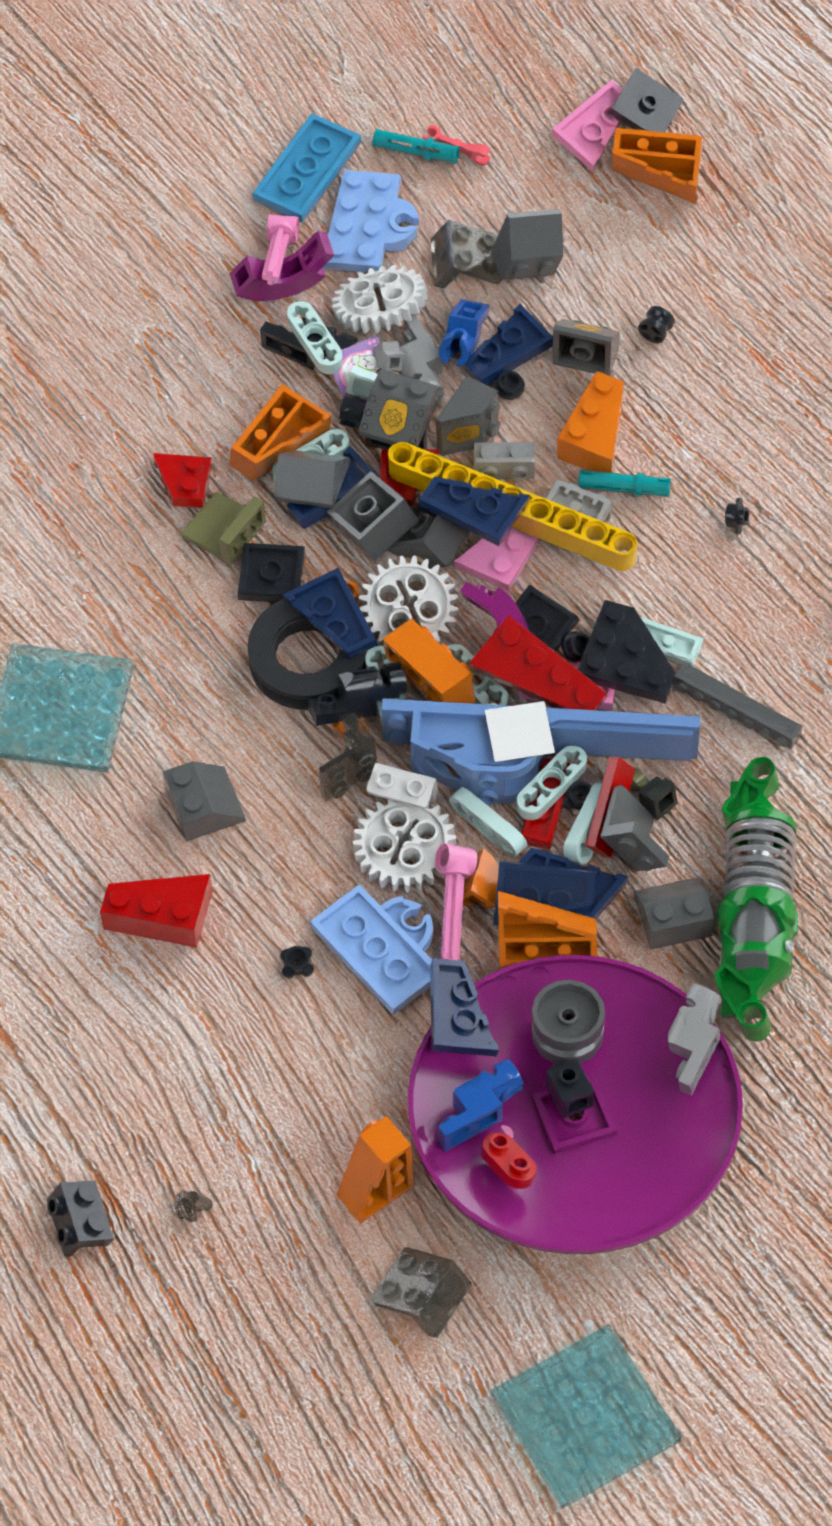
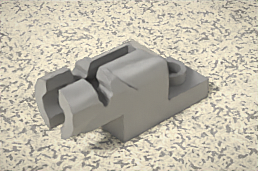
(420, 355)
(694, 1035)

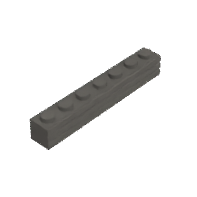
(737, 706)

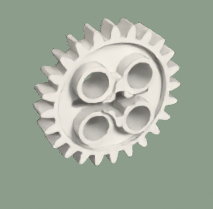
(400, 291)
(434, 595)
(379, 832)

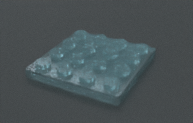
(62, 707)
(585, 1416)

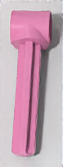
(280, 233)
(455, 865)

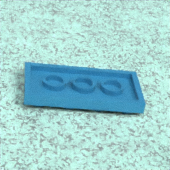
(307, 167)

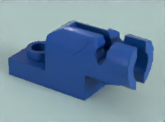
(463, 331)
(479, 1104)

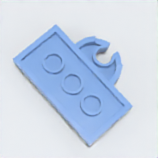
(368, 221)
(379, 944)

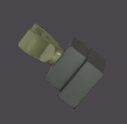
(656, 796)

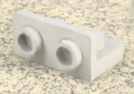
(402, 786)

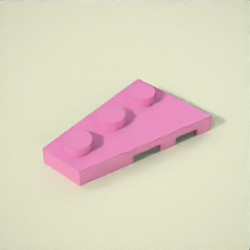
(590, 126)
(499, 564)

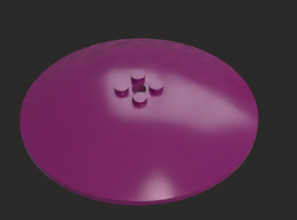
(632, 1159)

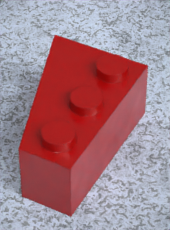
(159, 908)

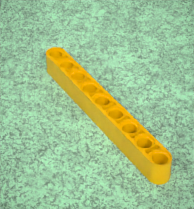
(547, 528)

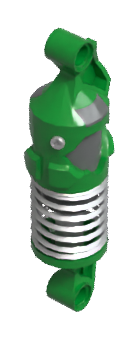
(758, 905)

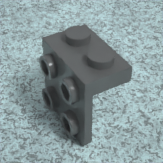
(629, 830)

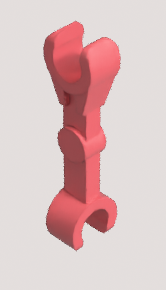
(476, 152)

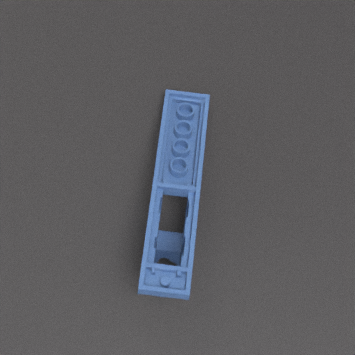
(461, 739)

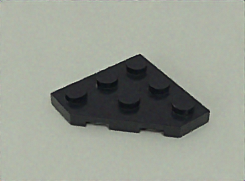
(626, 656)

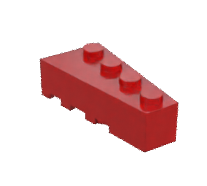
(530, 666)

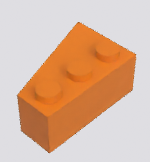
(660, 160)
(594, 425)
(280, 426)
(429, 664)
(540, 930)
(377, 1170)

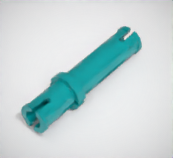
(384, 140)
(626, 483)

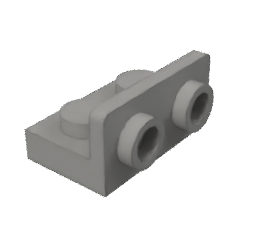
(505, 460)
(581, 500)

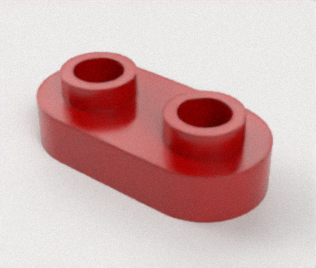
(505, 1159)

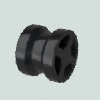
(656, 324)

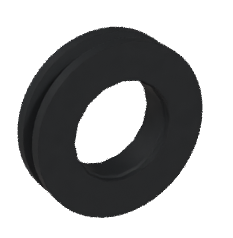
(276, 681)

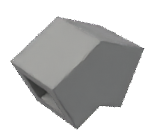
(389, 356)

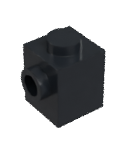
(569, 1088)

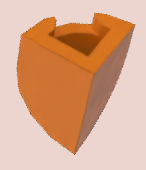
(482, 884)

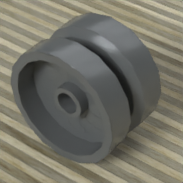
(568, 1021)

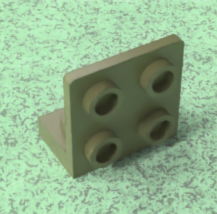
(225, 526)

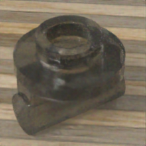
(190, 1203)

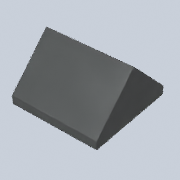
(310, 478)

